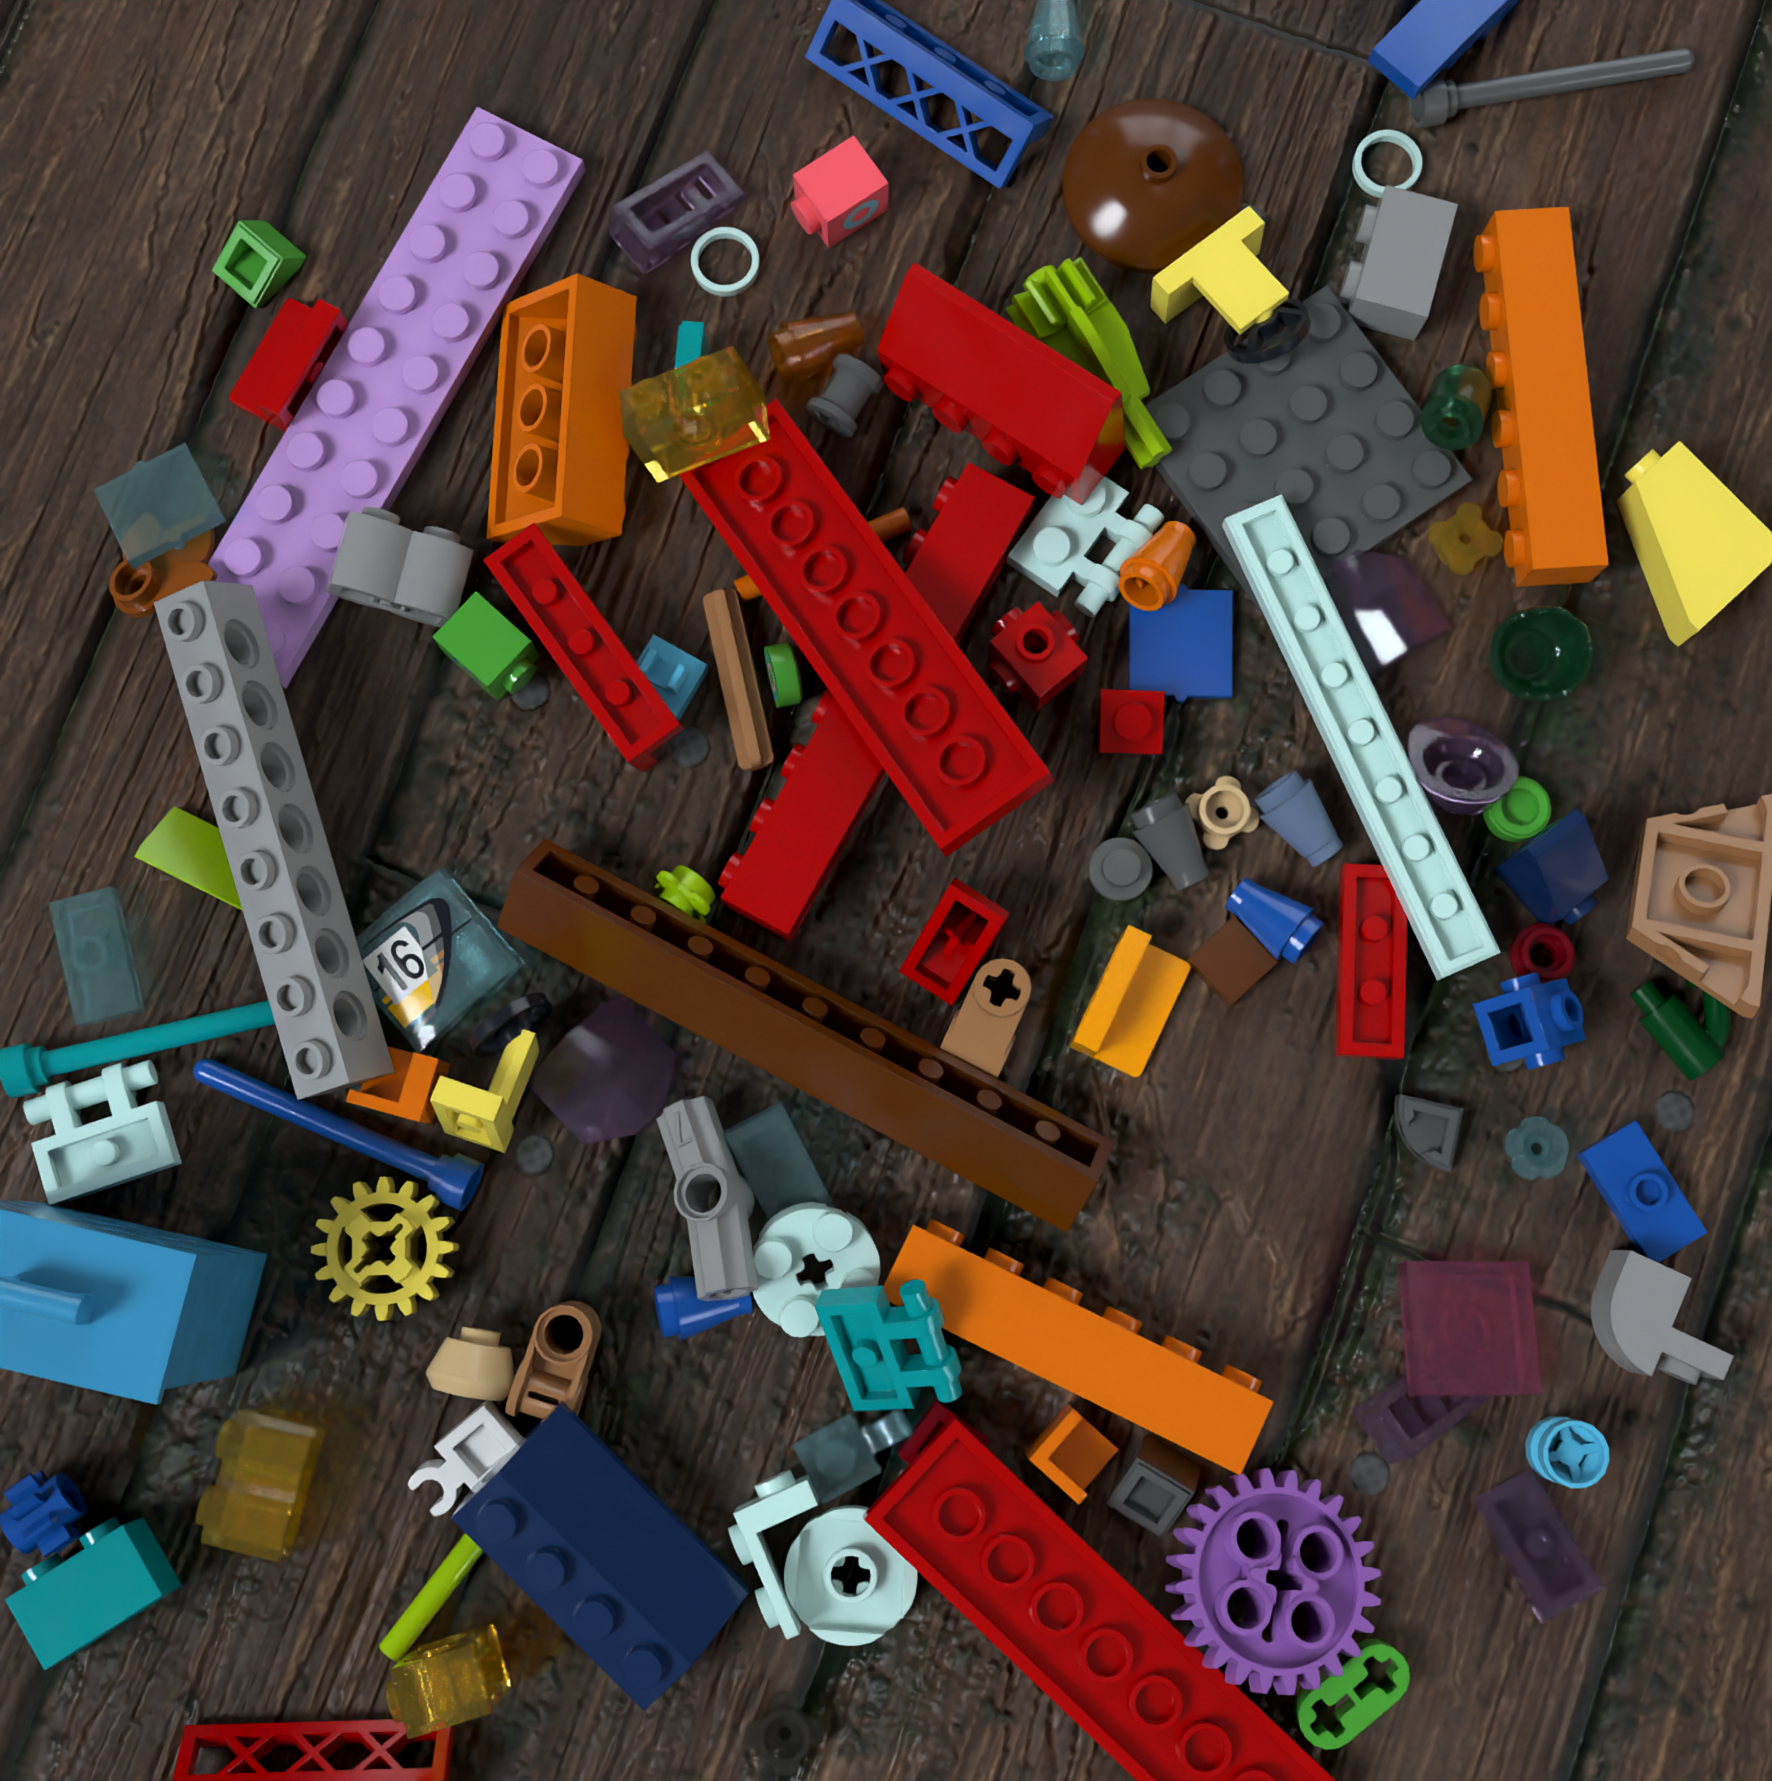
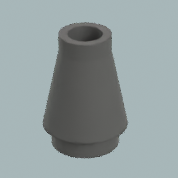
(1171, 839)

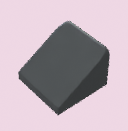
(1154, 1486)

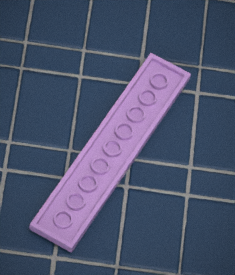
(394, 372)

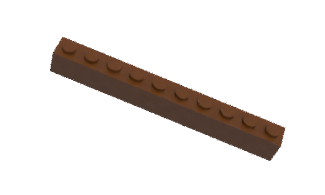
(805, 1034)

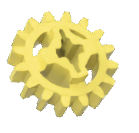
(364, 1228)

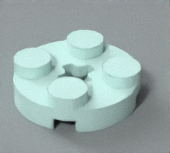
(779, 1255)
(820, 1599)

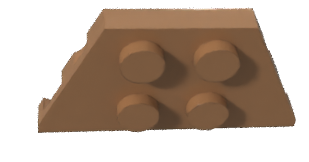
(1707, 898)

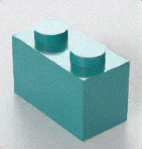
(92, 1591)

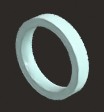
(1386, 136)
(721, 233)

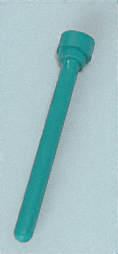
(28, 1068)

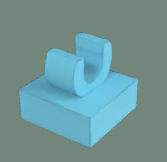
(672, 673)

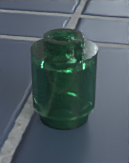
(1456, 407)

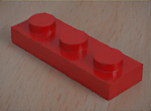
(1370, 965)

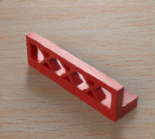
(584, 646)
(329, 1737)

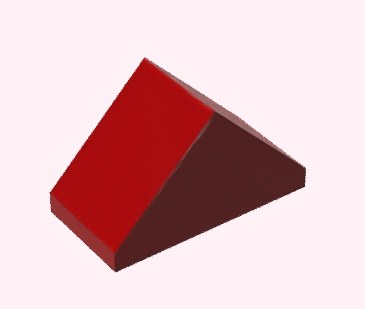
(954, 941)

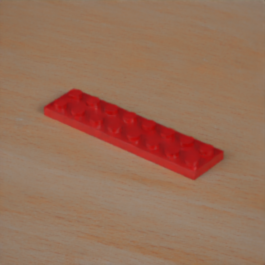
(869, 635)
(1075, 1622)

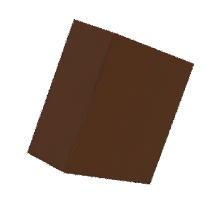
(1231, 961)

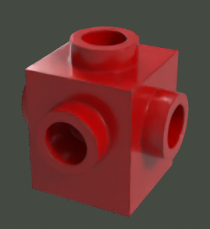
(1037, 675)

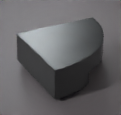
(1428, 1130)

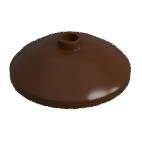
(1141, 215)

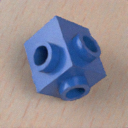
(1530, 1021)

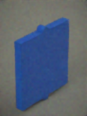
(1183, 646)

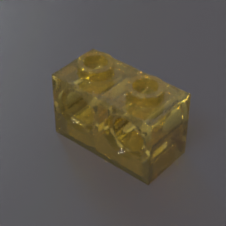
(448, 1681)

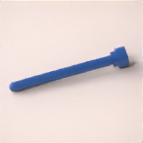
(450, 1177)

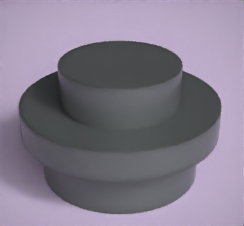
(1120, 869)

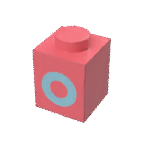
(839, 192)

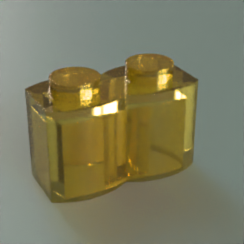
(260, 1484)

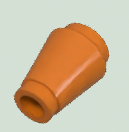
(1156, 569)

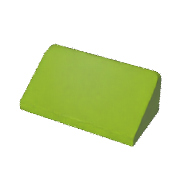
(192, 854)

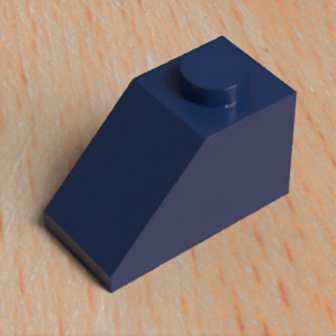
(1556, 871)

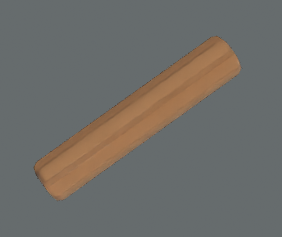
(738, 679)

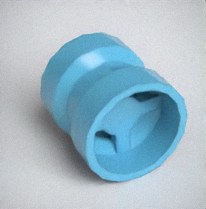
(1580, 1451)

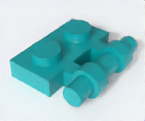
(870, 1347)

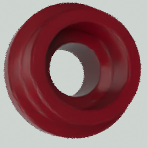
(1554, 941)

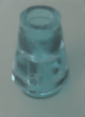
(1054, 40)

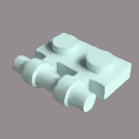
(1065, 533)
(105, 1151)

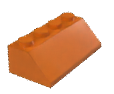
(560, 415)

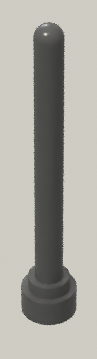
(1444, 98)

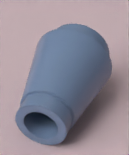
(1299, 817)

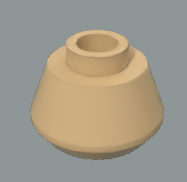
(473, 1366)

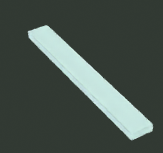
(1360, 738)

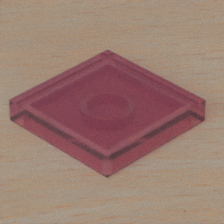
(1469, 1329)

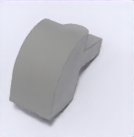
(1635, 1318)

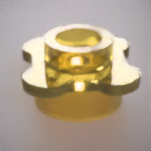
(1454, 553)

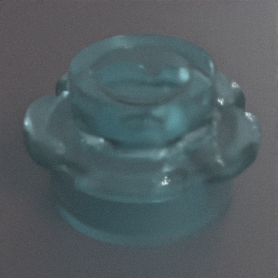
(1553, 1143)

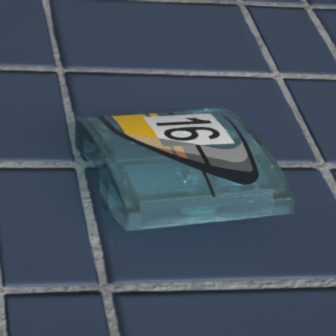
(434, 959)

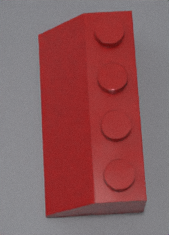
(1001, 386)

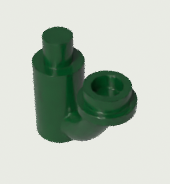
(1678, 1033)

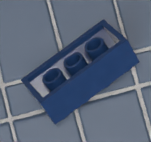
(601, 1555)

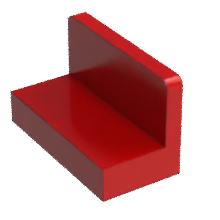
(288, 361)

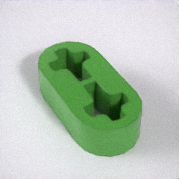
(1361, 1707)

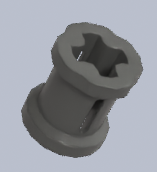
(844, 395)

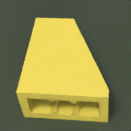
(1690, 538)

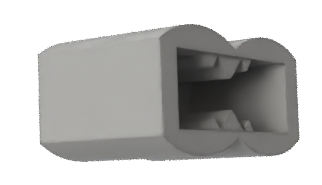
(399, 568)

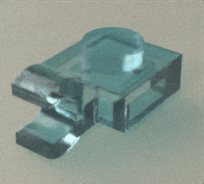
(843, 1453)

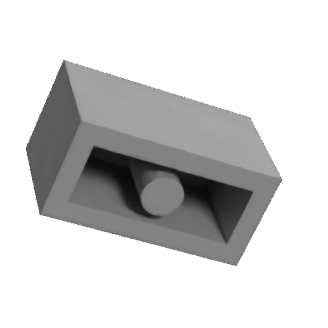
(1399, 261)

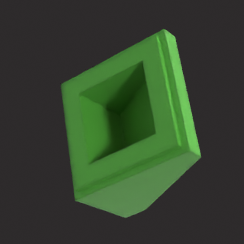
(257, 261)

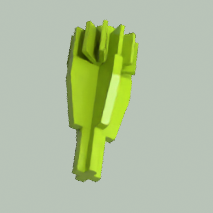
(1078, 321)

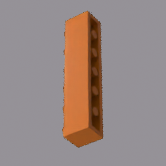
(1541, 397)
(1083, 1351)

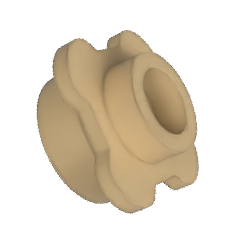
(1225, 795)

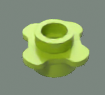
(685, 891)

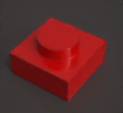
(1130, 721)

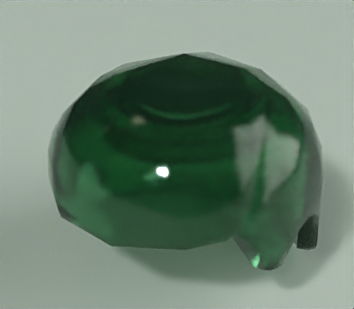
(1540, 653)

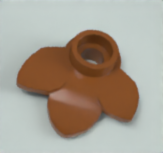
(172, 571)

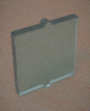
(159, 505)

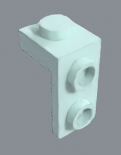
(777, 1501)

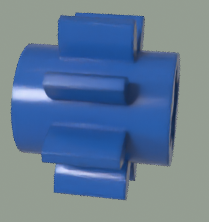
(43, 1513)

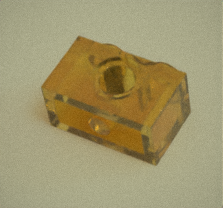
(694, 414)

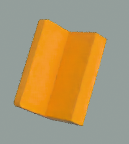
(1130, 1004)

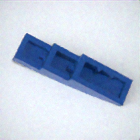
(1434, 39)

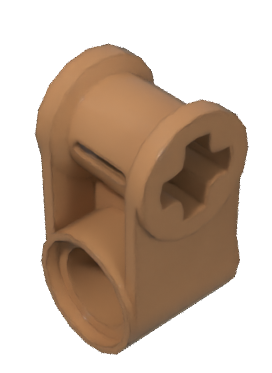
(985, 1032)
(550, 1371)

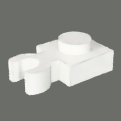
(468, 1452)

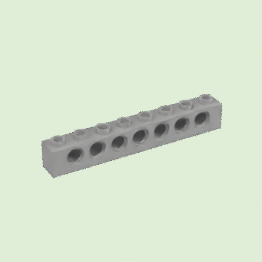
(273, 838)

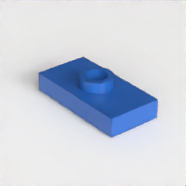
(1641, 1192)

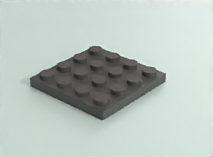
(1311, 425)

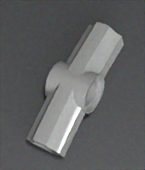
(719, 1236)

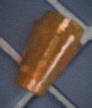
(812, 343)

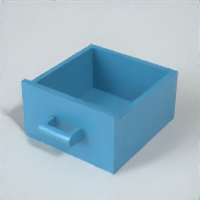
(119, 1301)

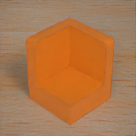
(405, 1091)
(1071, 1452)

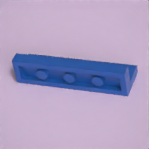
(941, 67)

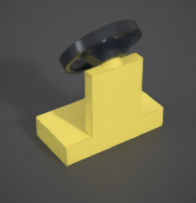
(1237, 286)
(488, 1115)

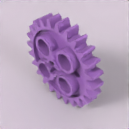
(1328, 1593)

